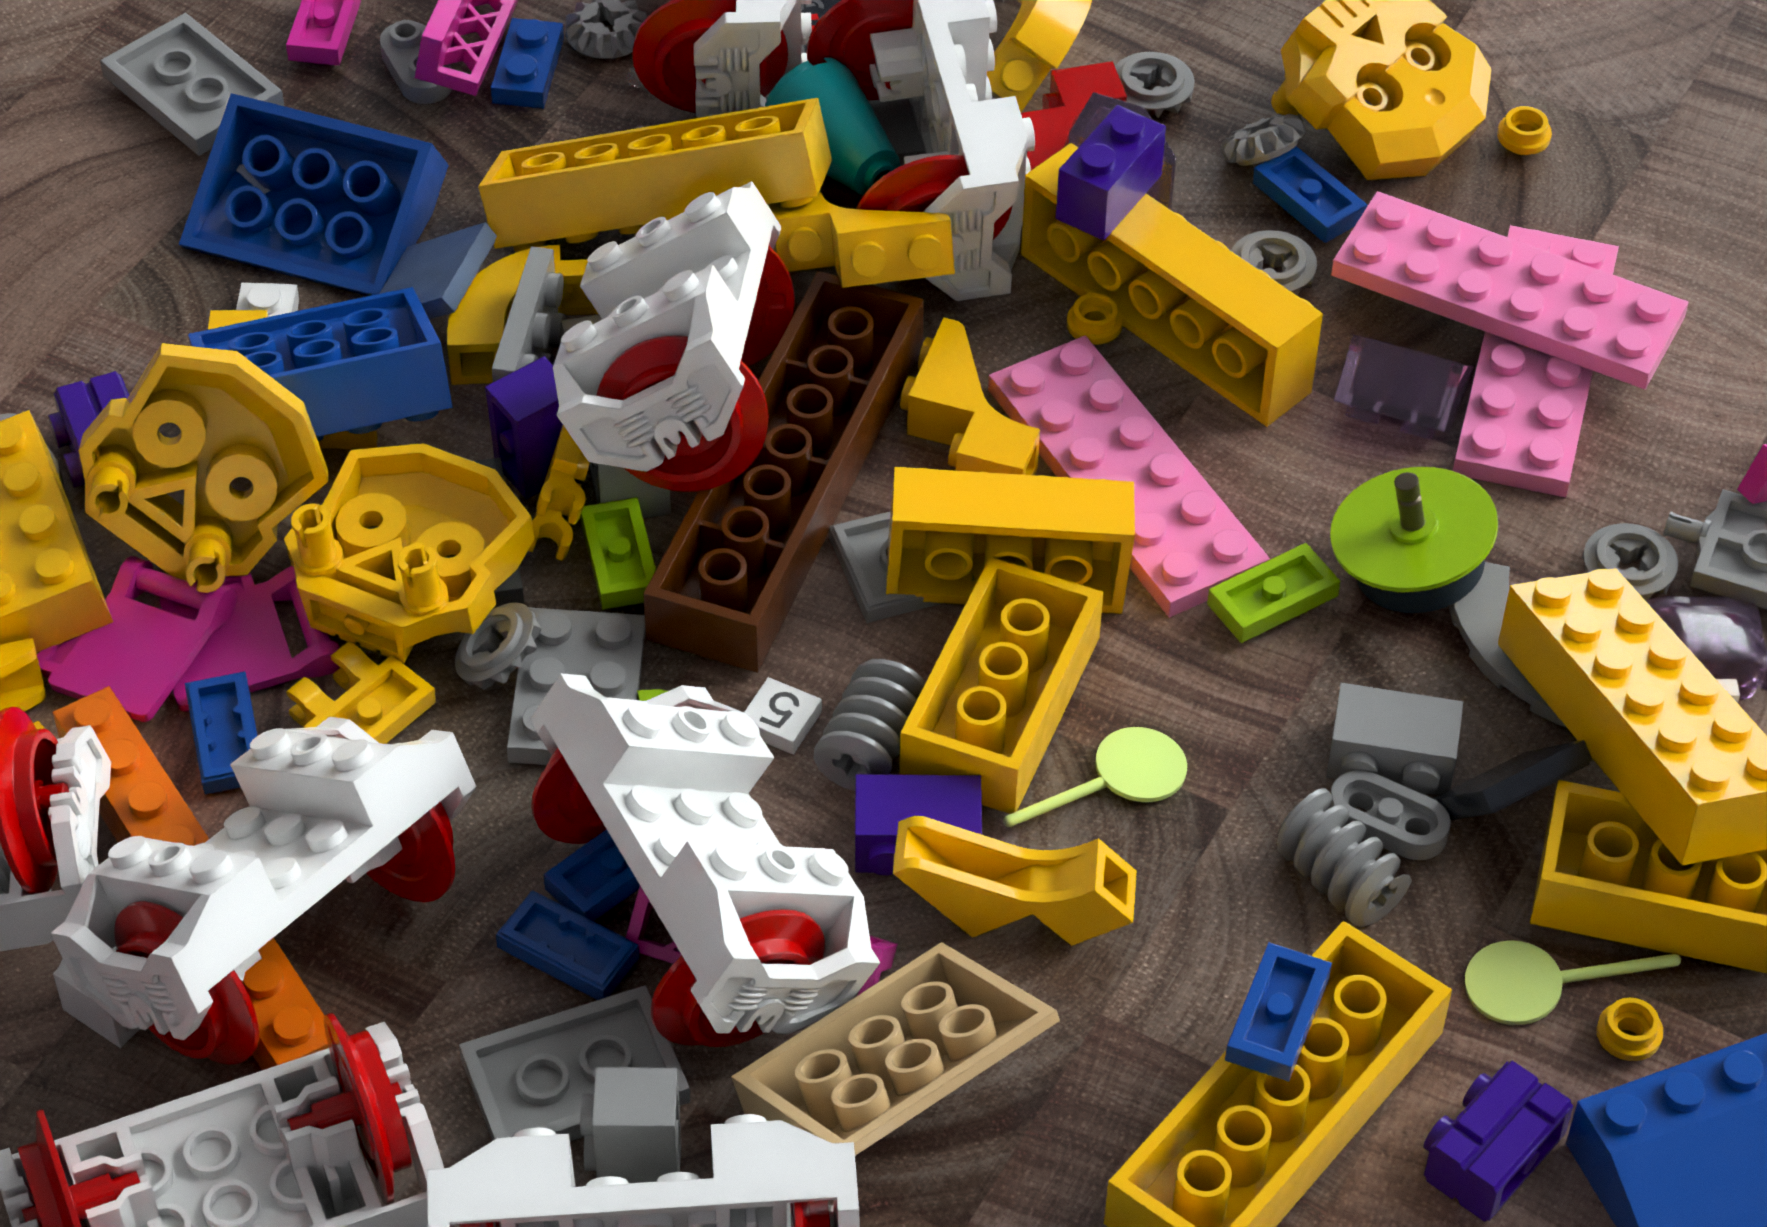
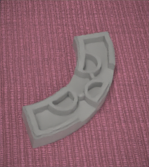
(1480, 622)

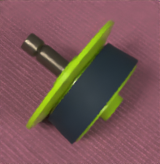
(1415, 537)

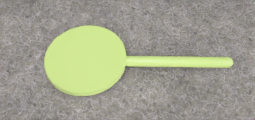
(1132, 764)
(1523, 983)

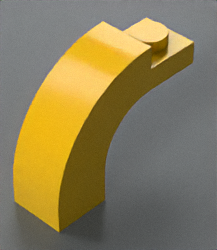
(1035, 46)
(482, 314)

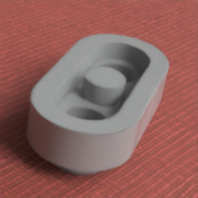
(400, 54)
(1393, 814)

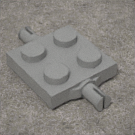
(1728, 548)

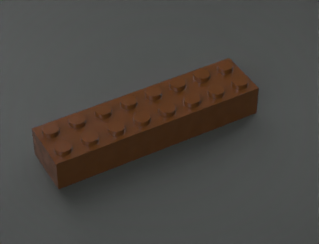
(757, 536)

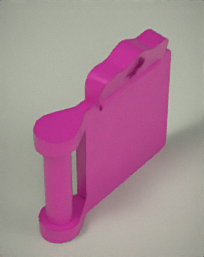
(255, 638)
(144, 646)

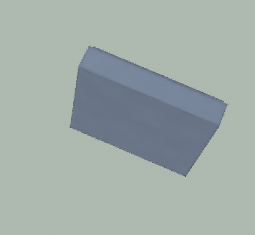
(442, 268)

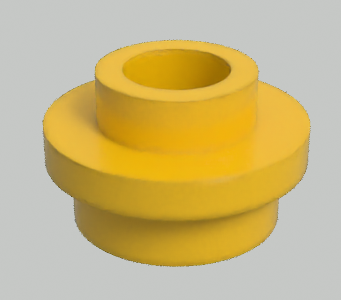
(1524, 131)
(1095, 317)
(1634, 1016)

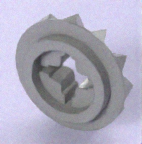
(590, 36)
(1143, 69)
(1263, 140)
(1283, 251)
(1628, 543)
(490, 658)

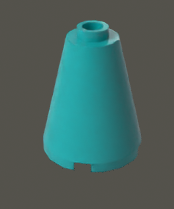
(854, 134)

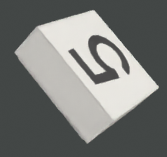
(783, 714)

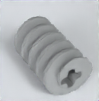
(868, 722)
(1340, 861)

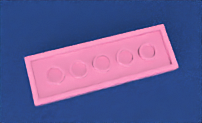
(1510, 289)
(1526, 403)
(1102, 431)

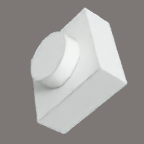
(268, 296)

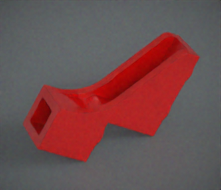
(1062, 106)

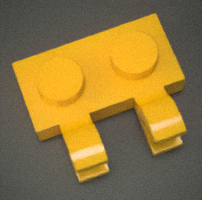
(561, 495)
(376, 698)

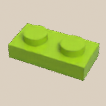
(618, 551)
(1273, 592)

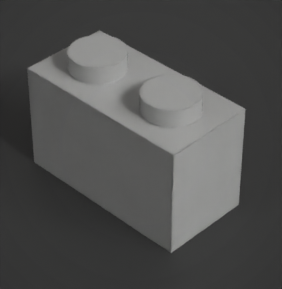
(1396, 736)
(632, 1123)

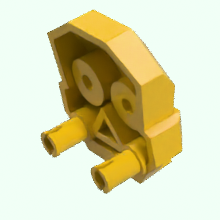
(1367, 53)
(231, 427)
(393, 580)

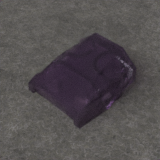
(1721, 635)

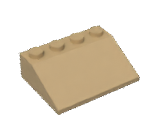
(893, 1050)

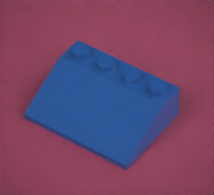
(337, 202)
(348, 360)
(1681, 1143)

